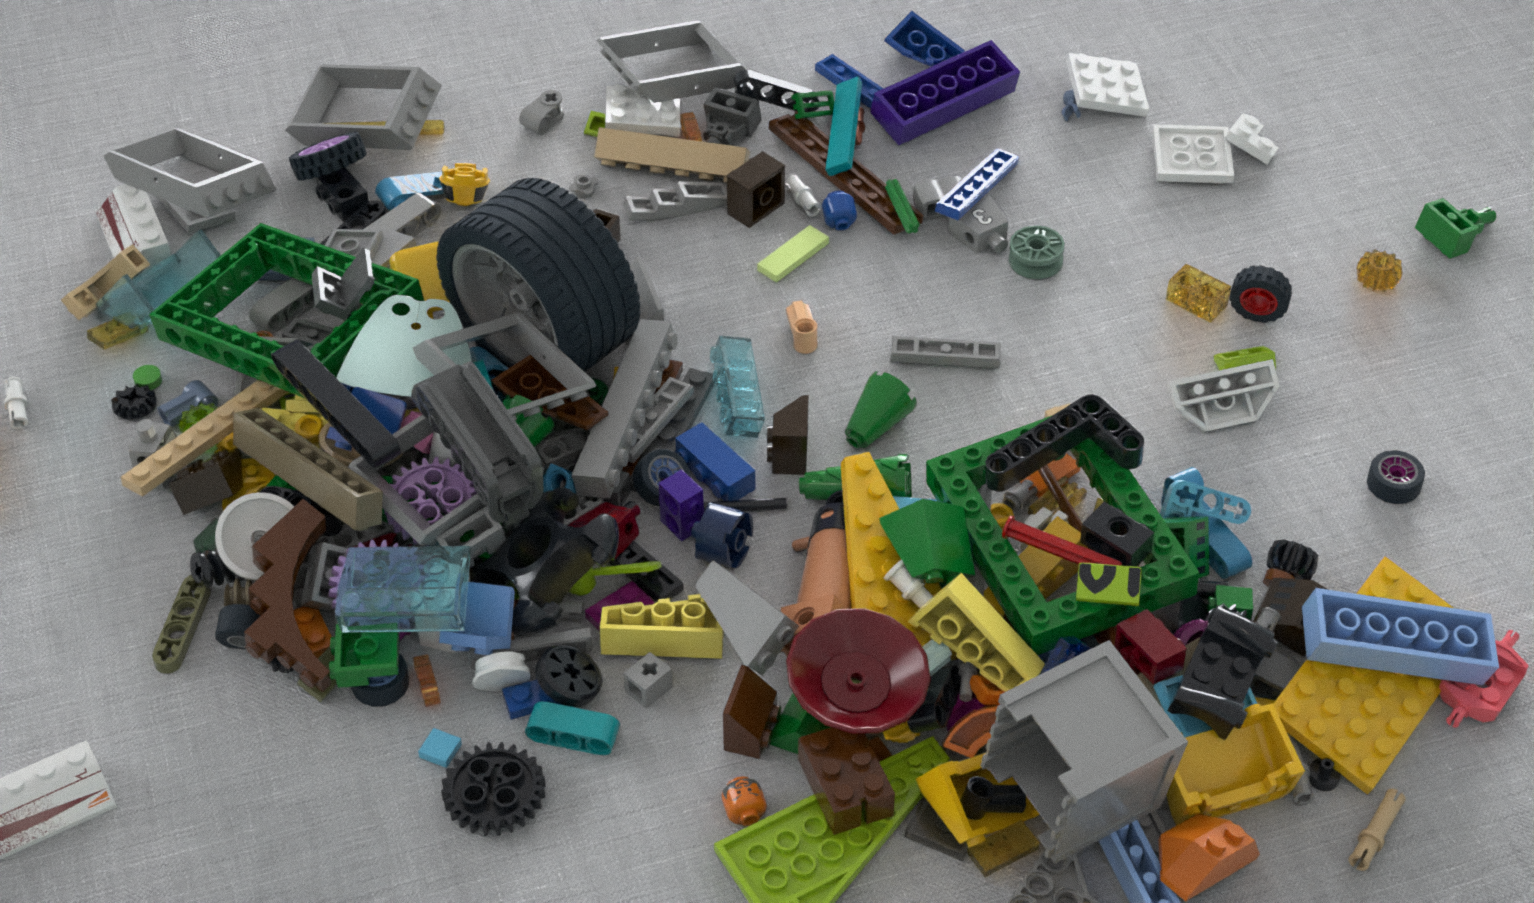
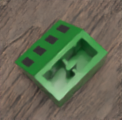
(1194, 538)

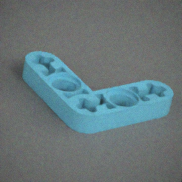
(1184, 507)

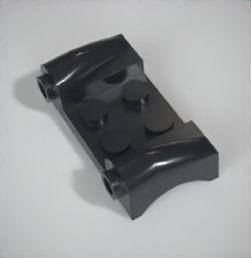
(1222, 671)

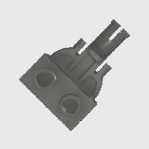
(730, 116)

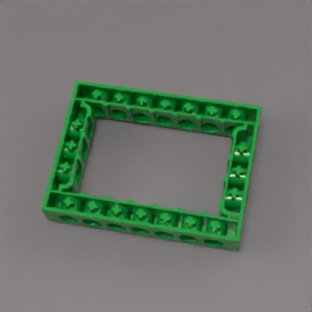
(189, 313)
(1164, 579)

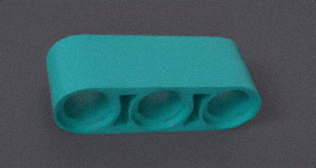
(572, 728)

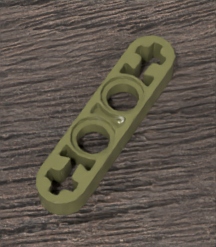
(177, 622)

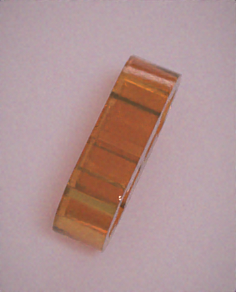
(690, 127)
(426, 680)

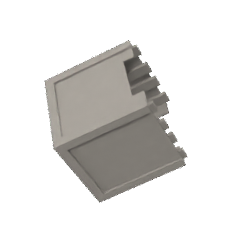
(1085, 748)

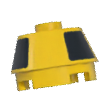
(464, 183)

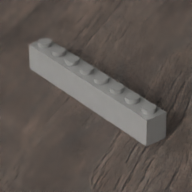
(626, 404)

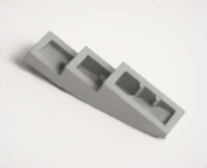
(681, 201)

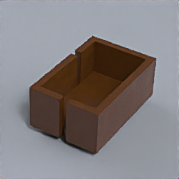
(844, 775)

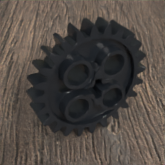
(466, 785)

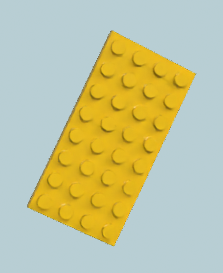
(1356, 712)

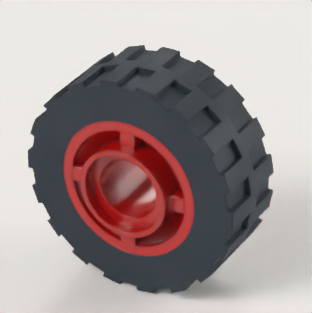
(1260, 294)

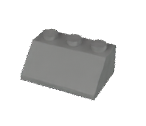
(650, 303)

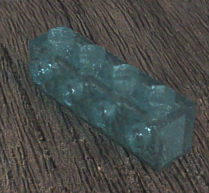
(737, 386)

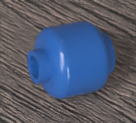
(839, 210)

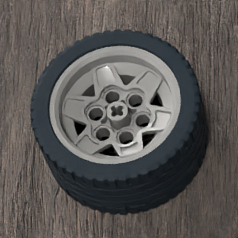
(549, 260)

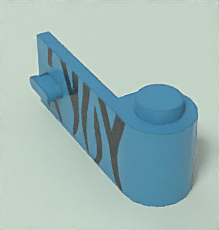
(397, 189)

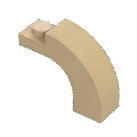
(83, 298)

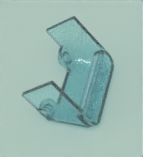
(135, 299)

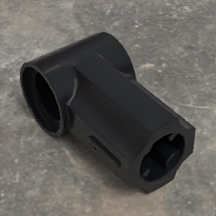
(983, 797)

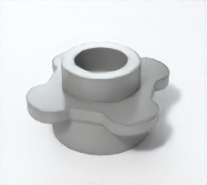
(583, 186)

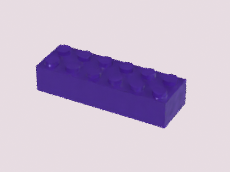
(944, 92)

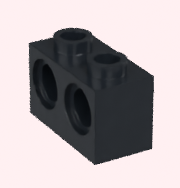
(341, 193)

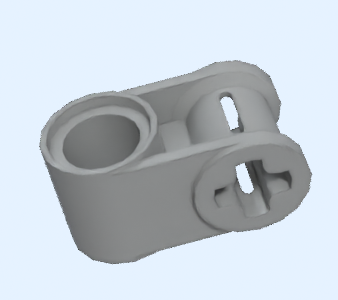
(543, 112)

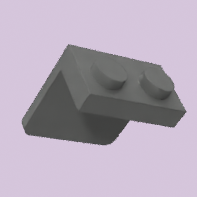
(342, 294)

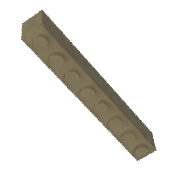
(308, 469)

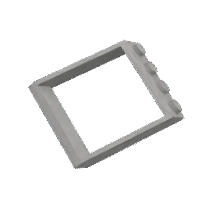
(668, 38)
(403, 123)
(240, 178)
(532, 340)
(398, 507)

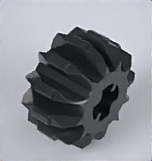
(1293, 559)

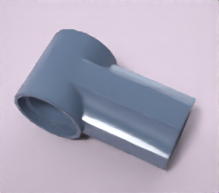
(192, 395)

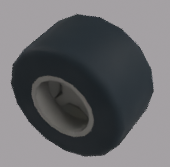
(232, 623)

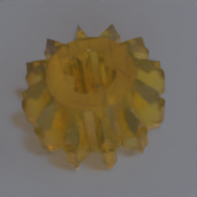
(1379, 270)

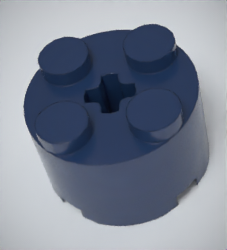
(722, 535)

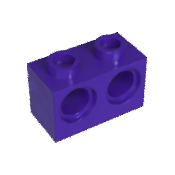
(680, 504)

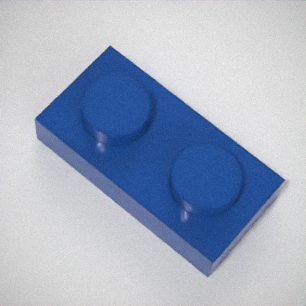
(522, 698)

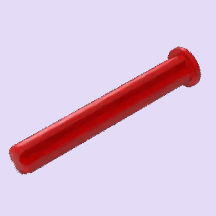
(1053, 544)

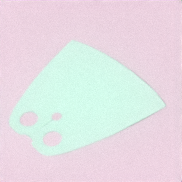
(384, 353)

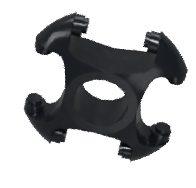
(547, 559)

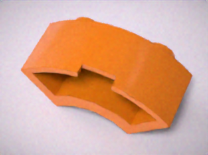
(971, 731)

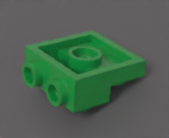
(363, 656)

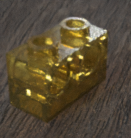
(1198, 292)

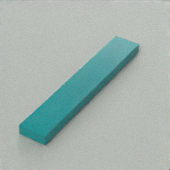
(844, 126)

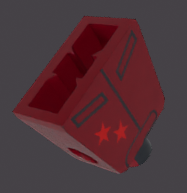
(624, 516)

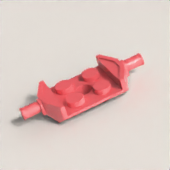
(1487, 702)

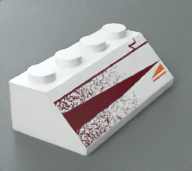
(130, 219)
(51, 798)

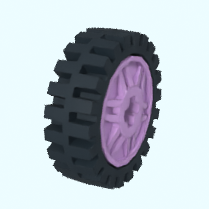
(327, 156)

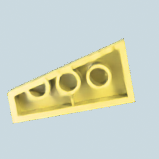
(663, 629)
(978, 634)

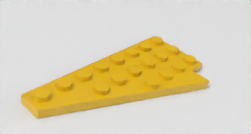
(870, 549)

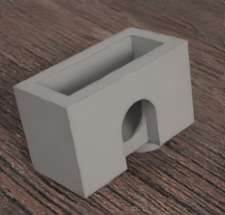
(487, 534)

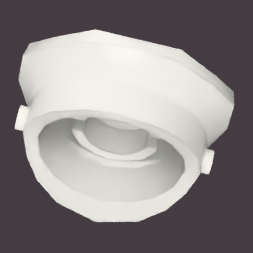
(500, 671)

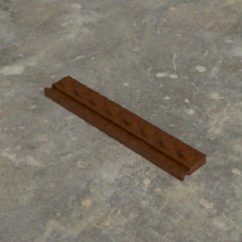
(859, 182)

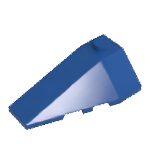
(922, 41)

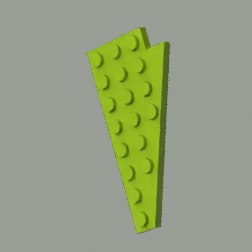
(799, 858)

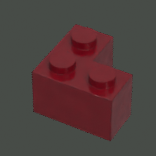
(1149, 647)

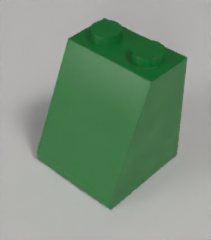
(931, 540)

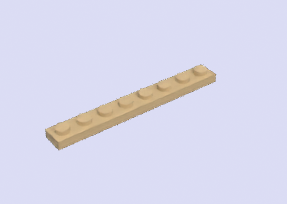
(197, 439)

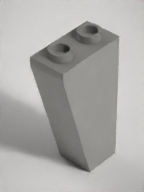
(747, 619)

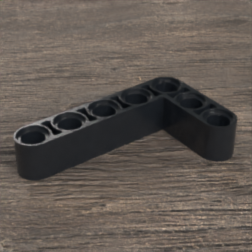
(1042, 444)

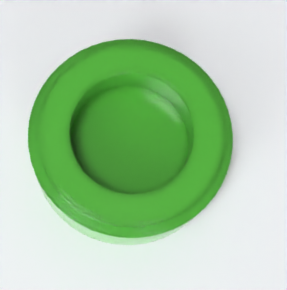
(147, 375)

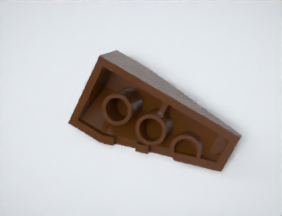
(534, 382)

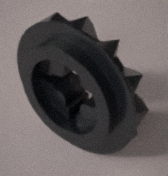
(140, 408)

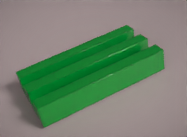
(800, 106)

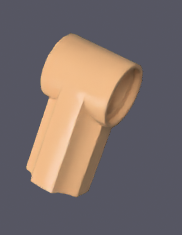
(802, 327)

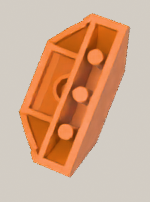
(1203, 853)

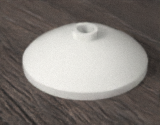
(243, 522)

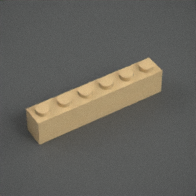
(668, 154)

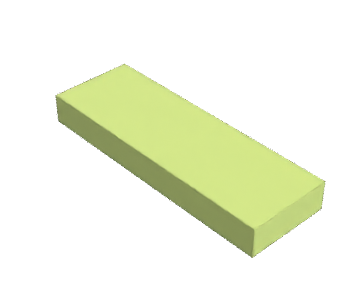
(793, 253)

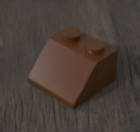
(749, 715)

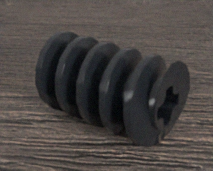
(210, 567)

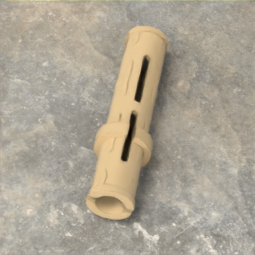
(1372, 838)

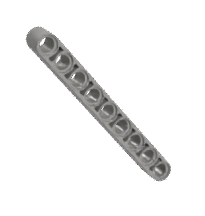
(297, 297)

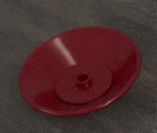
(860, 648)

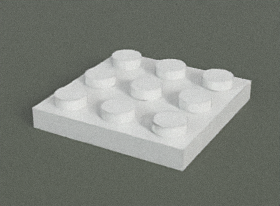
(1107, 84)
(638, 114)
(1192, 154)

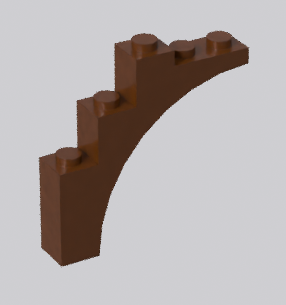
(279, 557)

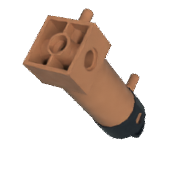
(826, 569)

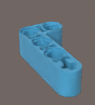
(1226, 551)

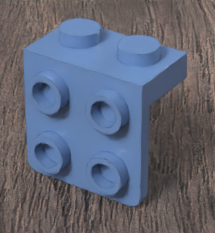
(487, 620)

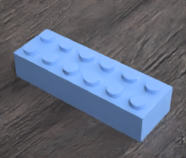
(1399, 636)

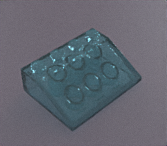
(403, 589)

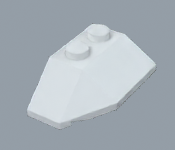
(1226, 395)

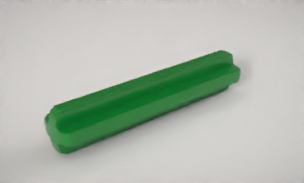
(902, 206)

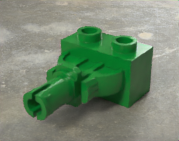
(1452, 228)

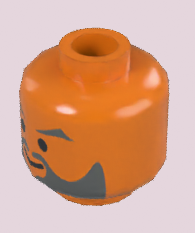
(744, 801)

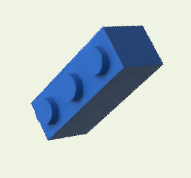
(715, 463)

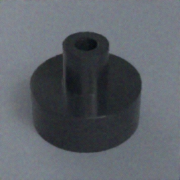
(1323, 775)

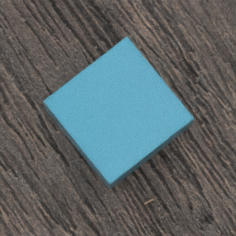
(440, 747)

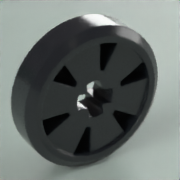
(568, 675)

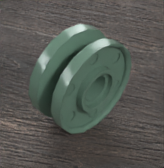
(1036, 252)

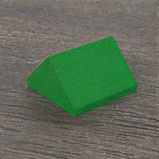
(792, 724)

